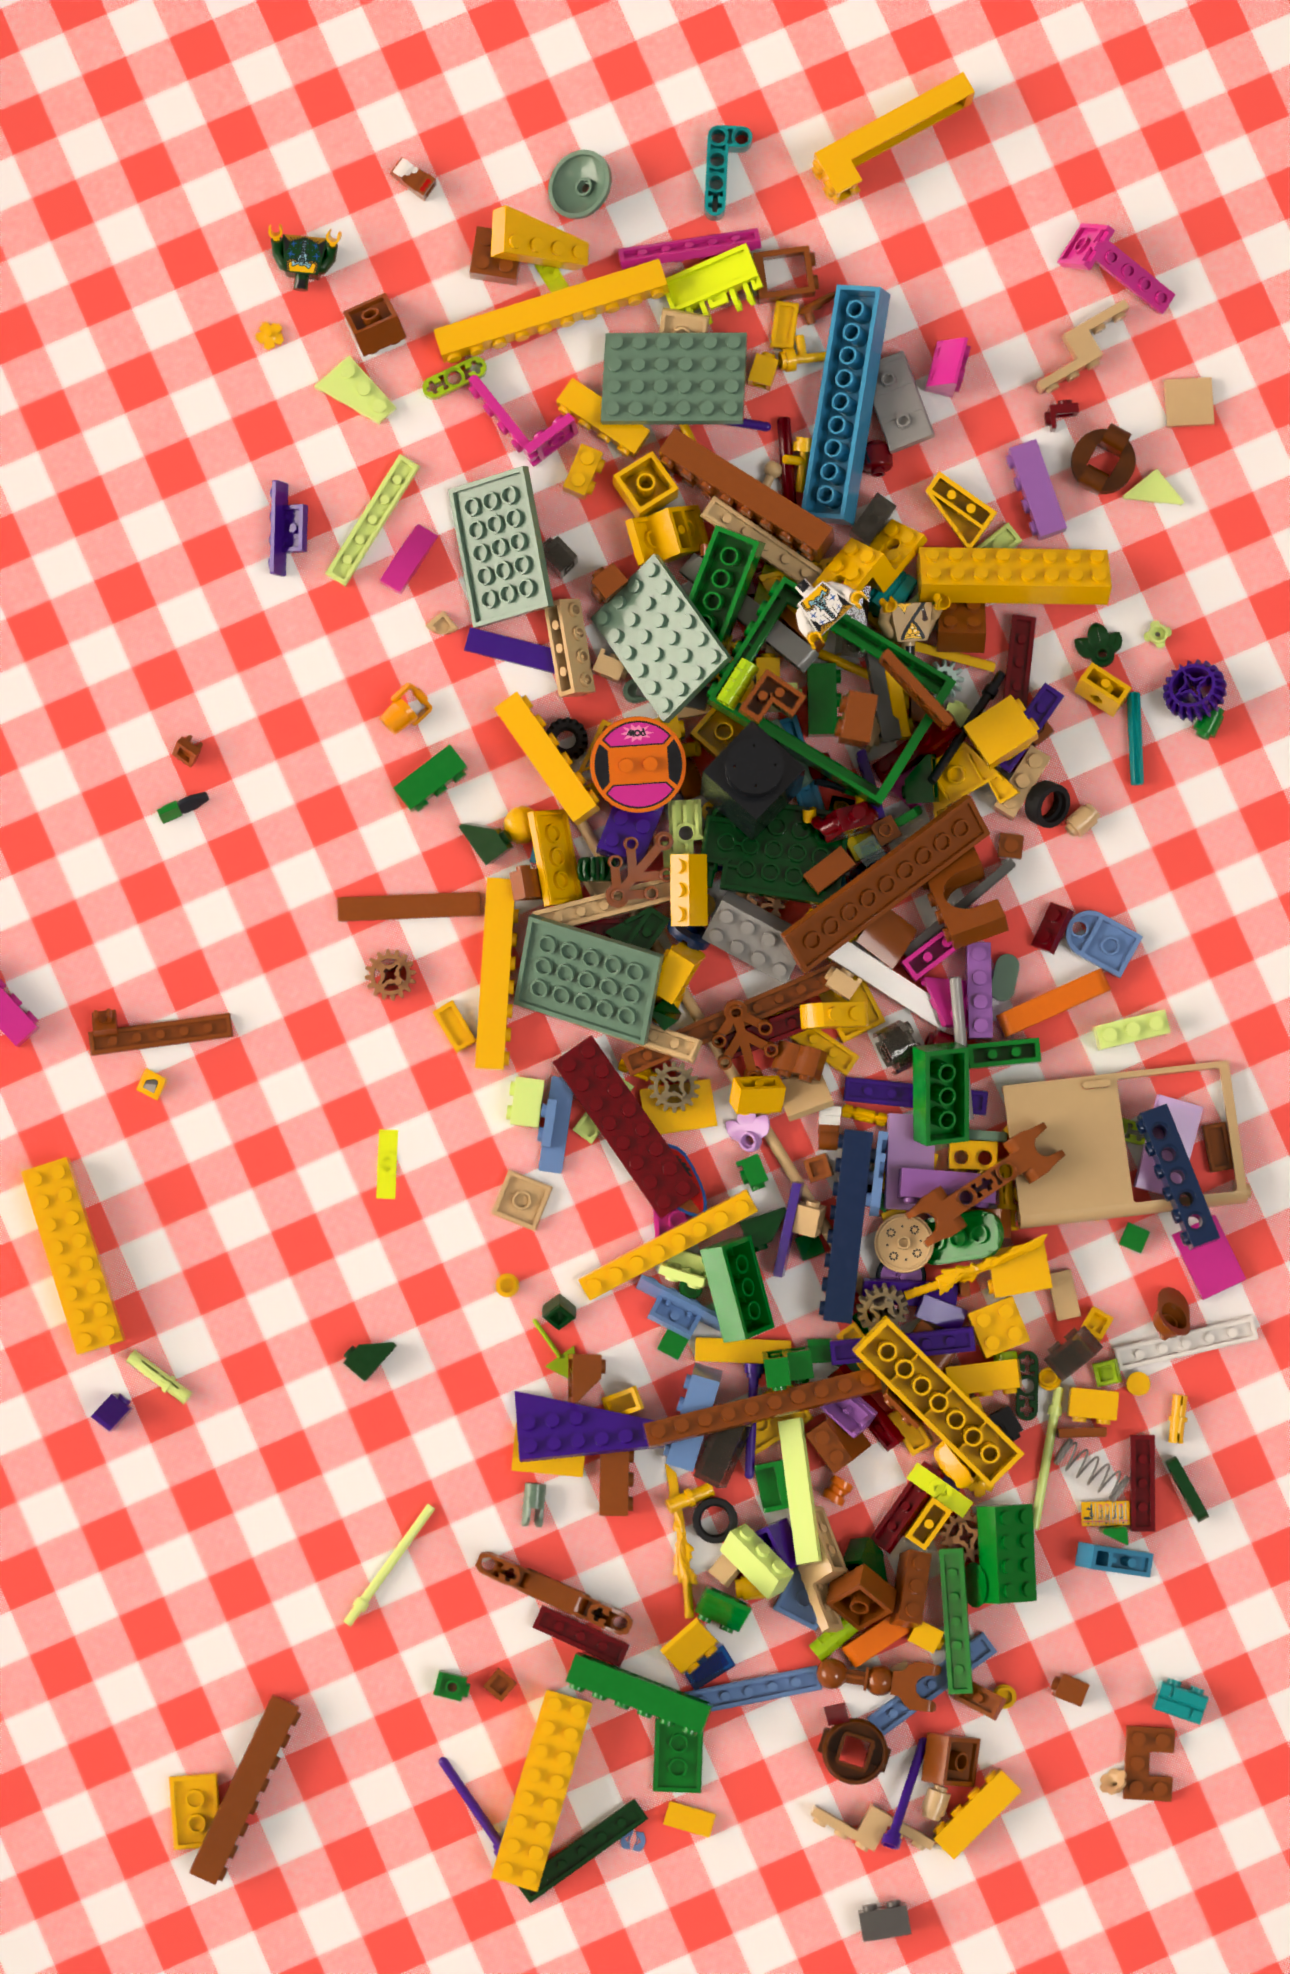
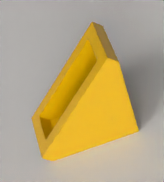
(624, 1401)

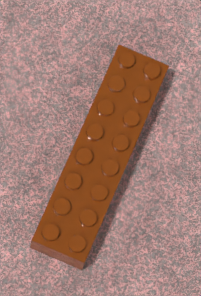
(746, 495)

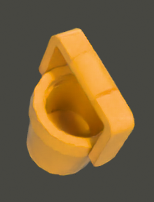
(400, 714)

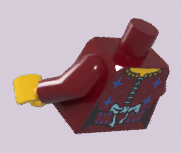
(844, 821)

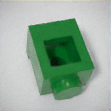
(753, 1172)
(445, 1678)

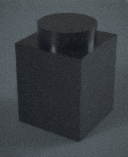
(756, 762)

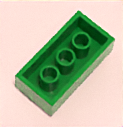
(941, 1093)
(737, 1288)
(1007, 1552)

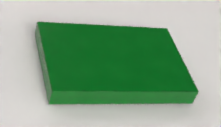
(677, 1760)

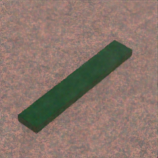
(588, 1847)

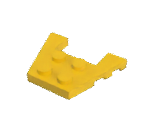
(967, 774)

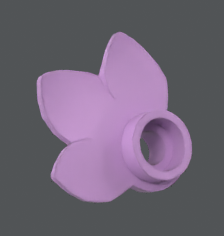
(747, 1126)

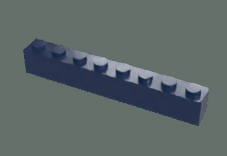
(848, 1226)

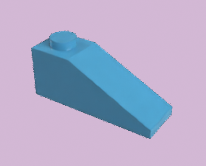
(1113, 1559)

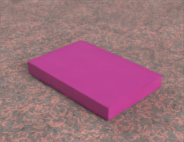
(1212, 1265)

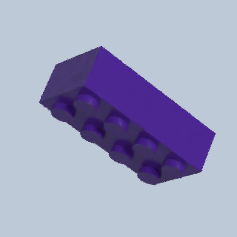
(626, 824)

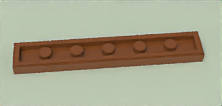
(408, 906)
(163, 1034)

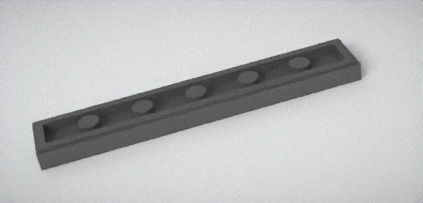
(964, 903)

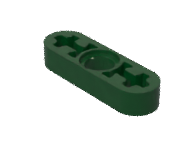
(1021, 1403)
(1186, 1489)

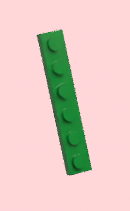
(956, 1620)

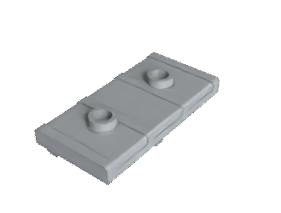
(900, 405)

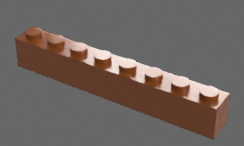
(243, 1790)

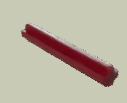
(785, 447)

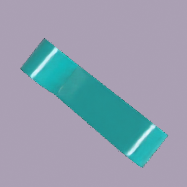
(720, 172)

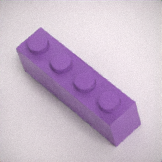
(1036, 489)
(979, 990)
(916, 1183)

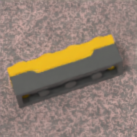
(891, 703)

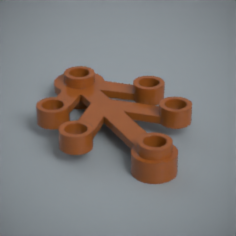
(636, 872)
(742, 1037)

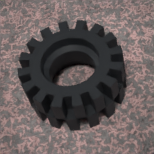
(577, 729)

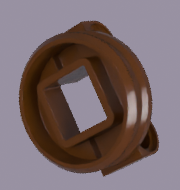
(1114, 441)
(876, 1757)

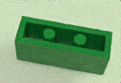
(823, 699)
(431, 779)
(1004, 1053)

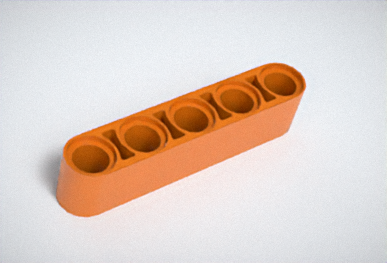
(1053, 1002)

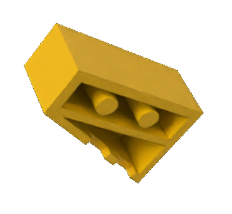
(960, 509)

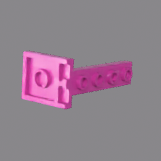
(1093, 246)
(543, 442)

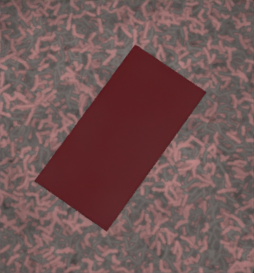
(836, 1714)

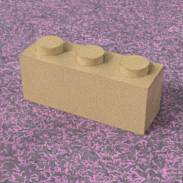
(1023, 779)

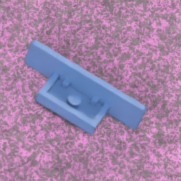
(556, 1125)
(676, 1310)

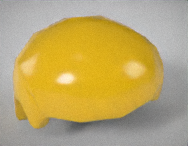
(517, 824)

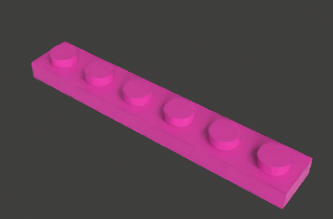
(689, 248)

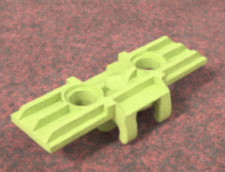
(683, 814)

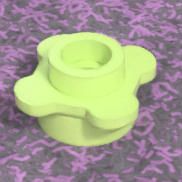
(1150, 636)

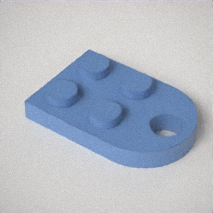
(1104, 942)

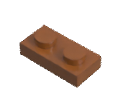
(983, 1701)

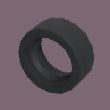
(1035, 800)
(733, 1520)

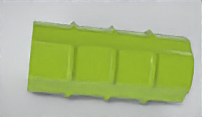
(737, 684)
(831, 1641)

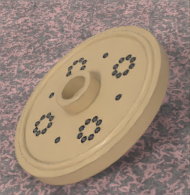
(901, 1244)

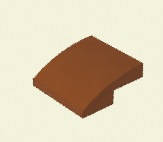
(887, 938)

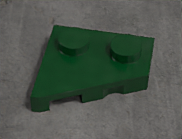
(640, 929)

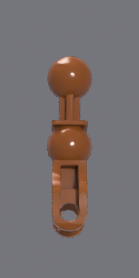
(881, 1680)

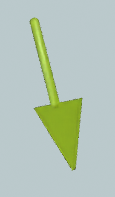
(560, 1364)

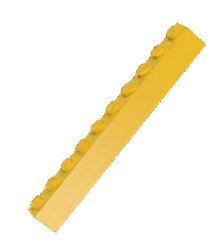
(551, 311)

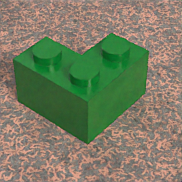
(787, 1366)

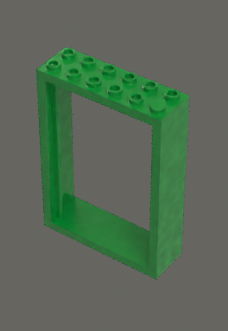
(784, 593)

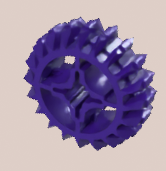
(1205, 680)

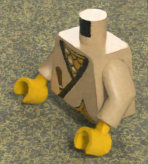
(910, 620)

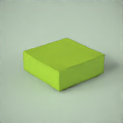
(1107, 1372)

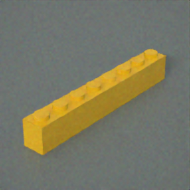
(495, 976)

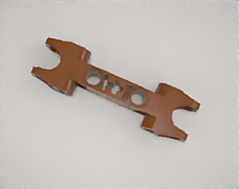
(948, 1208)
(554, 1593)

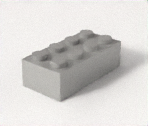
(751, 936)

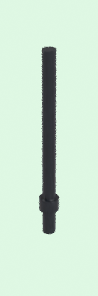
(989, 693)

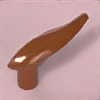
(808, 309)

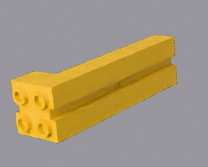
(838, 161)

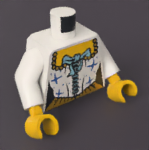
(823, 607)

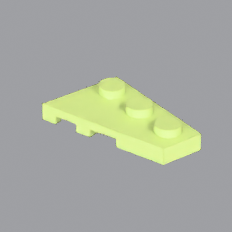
(355, 389)

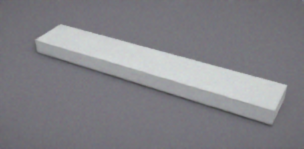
(887, 982)
(1194, 1342)

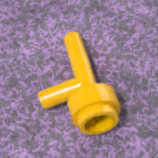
(788, 359)
(802, 445)

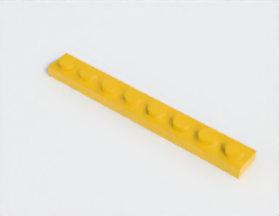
(668, 1244)

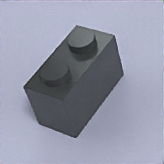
(884, 1921)

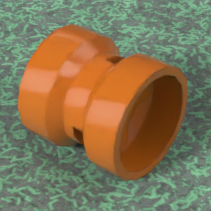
(837, 1490)

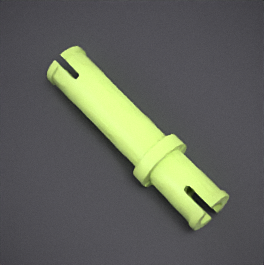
(158, 1376)

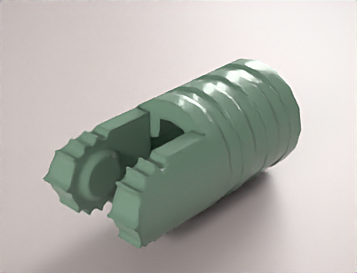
(533, 1498)

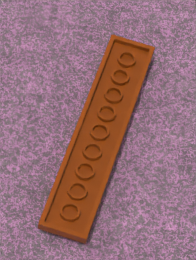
(885, 884)

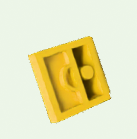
(667, 533)

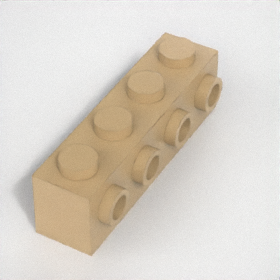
(569, 648)

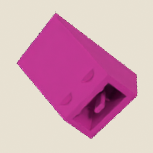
(948, 366)

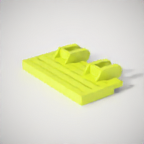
(712, 281)

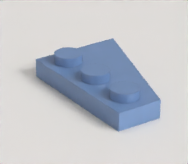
(876, 1176)

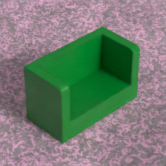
(772, 1485)

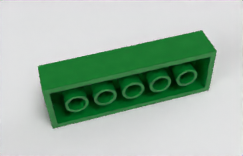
(725, 579)
(640, 1693)

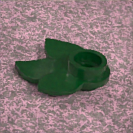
(1099, 641)

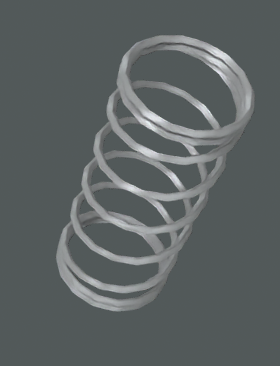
(1118, 1488)

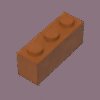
(615, 1483)
(911, 1588)

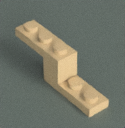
(1083, 347)
(819, 1574)
(870, 1828)

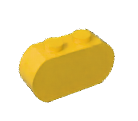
(834, 1015)

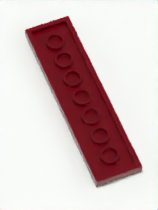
(626, 1127)

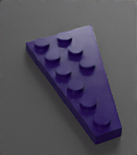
(566, 1429)

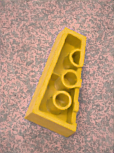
(535, 242)

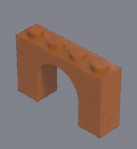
(970, 924)

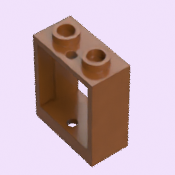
(789, 294)

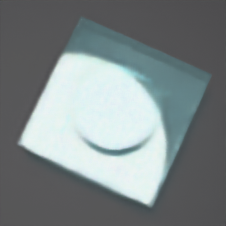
(869, 851)

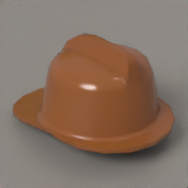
(1172, 1314)

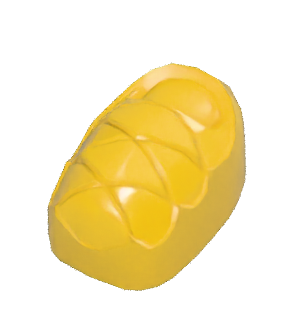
(954, 1466)

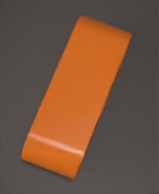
(873, 1641)

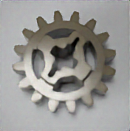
(682, 1078)
(879, 1299)

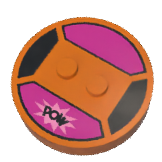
(638, 764)

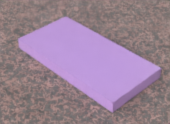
(1187, 1121)
(905, 1153)

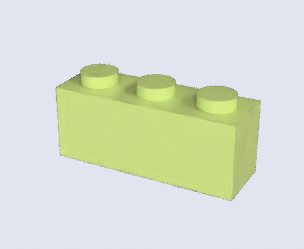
(1131, 1030)
(756, 1561)

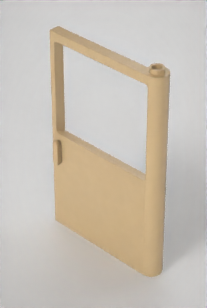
(1088, 1126)

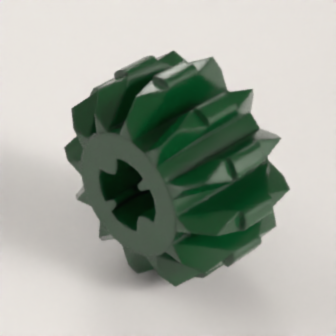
(594, 869)

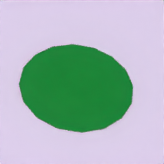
(975, 1584)

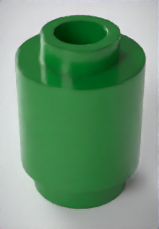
(1209, 726)

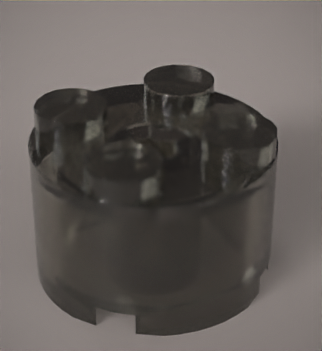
(896, 1045)

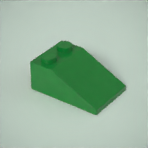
(723, 1609)

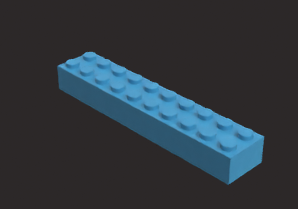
(845, 403)

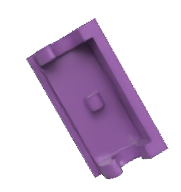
(851, 1415)

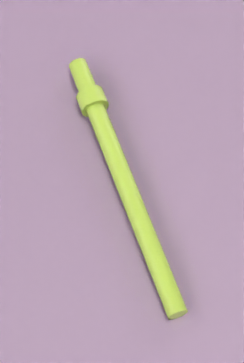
(1054, 1412)
(361, 1603)

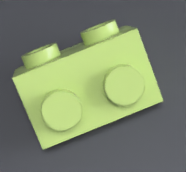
(685, 1268)

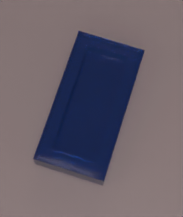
(711, 1668)

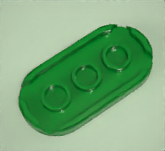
(976, 1241)

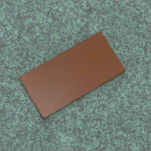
(915, 690)

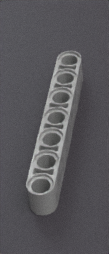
(780, 638)

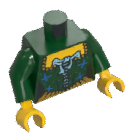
(303, 255)

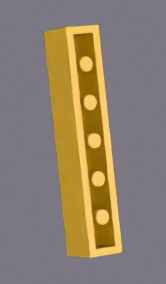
(547, 758)

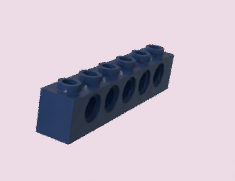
(1161, 1118)

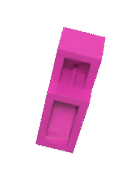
(408, 559)

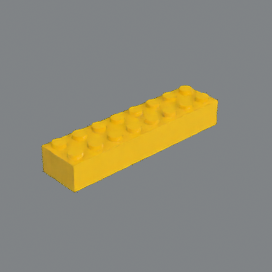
(1014, 575)
(73, 1255)
(937, 1401)
(541, 1790)

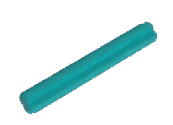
(1135, 739)

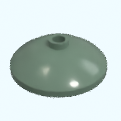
(571, 180)

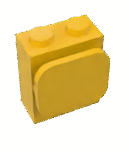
(1002, 731)
(1021, 1274)

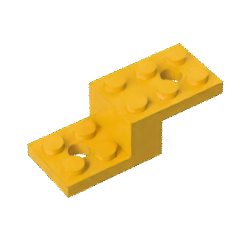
(874, 564)

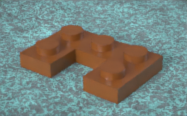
(1138, 1745)

